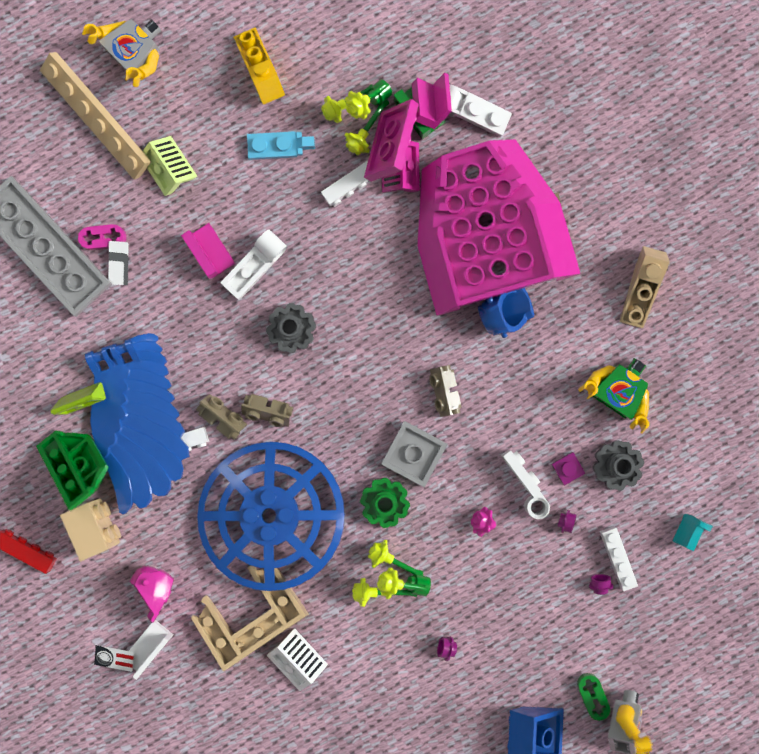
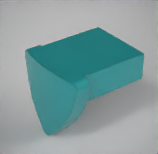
(690, 531)

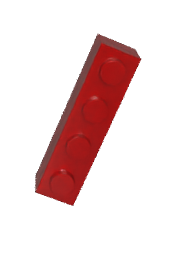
(27, 553)

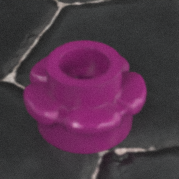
(567, 521)
(600, 584)
(446, 648)

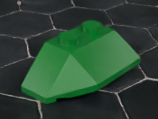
(73, 465)

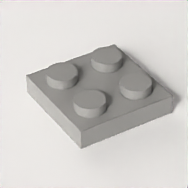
(414, 454)

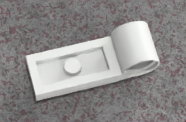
(478, 111)
(254, 265)
(529, 481)

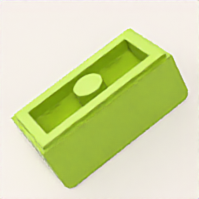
(79, 399)

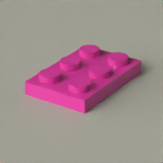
(391, 140)

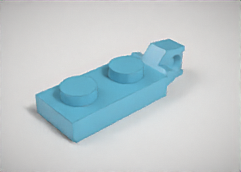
(278, 145)

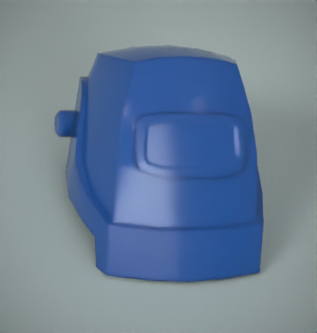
(506, 312)

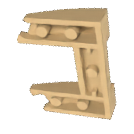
(231, 647)

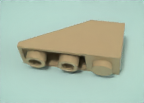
(644, 286)

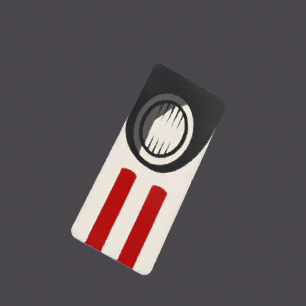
(114, 658)

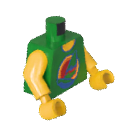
(621, 391)

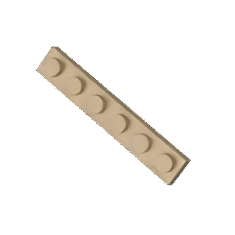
(95, 115)

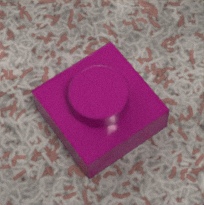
(568, 468)

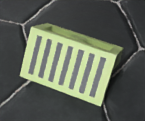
(168, 164)

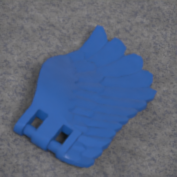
(137, 421)

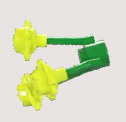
(357, 106)
(388, 581)

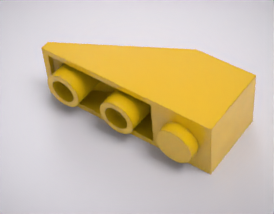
(259, 66)

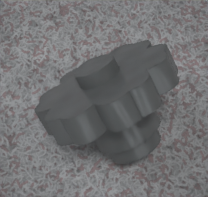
(291, 328)
(618, 465)

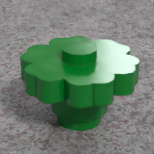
(385, 502)

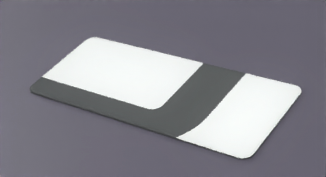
(118, 262)

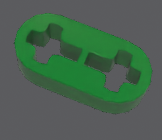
(598, 694)

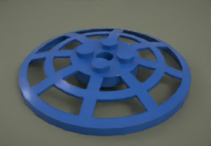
(286, 520)

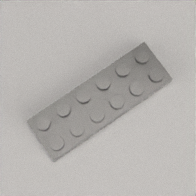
(48, 249)

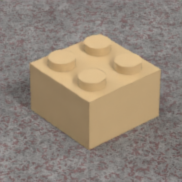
(91, 529)

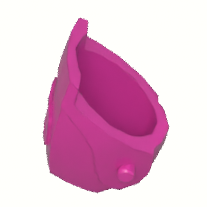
(154, 588)

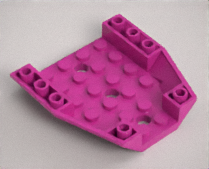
(524, 234)

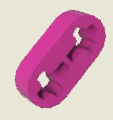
(102, 243)

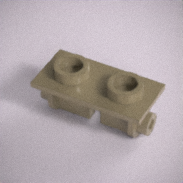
(441, 380)
(213, 409)
(255, 409)

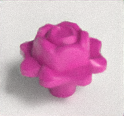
(482, 522)

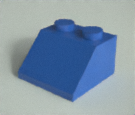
(535, 730)

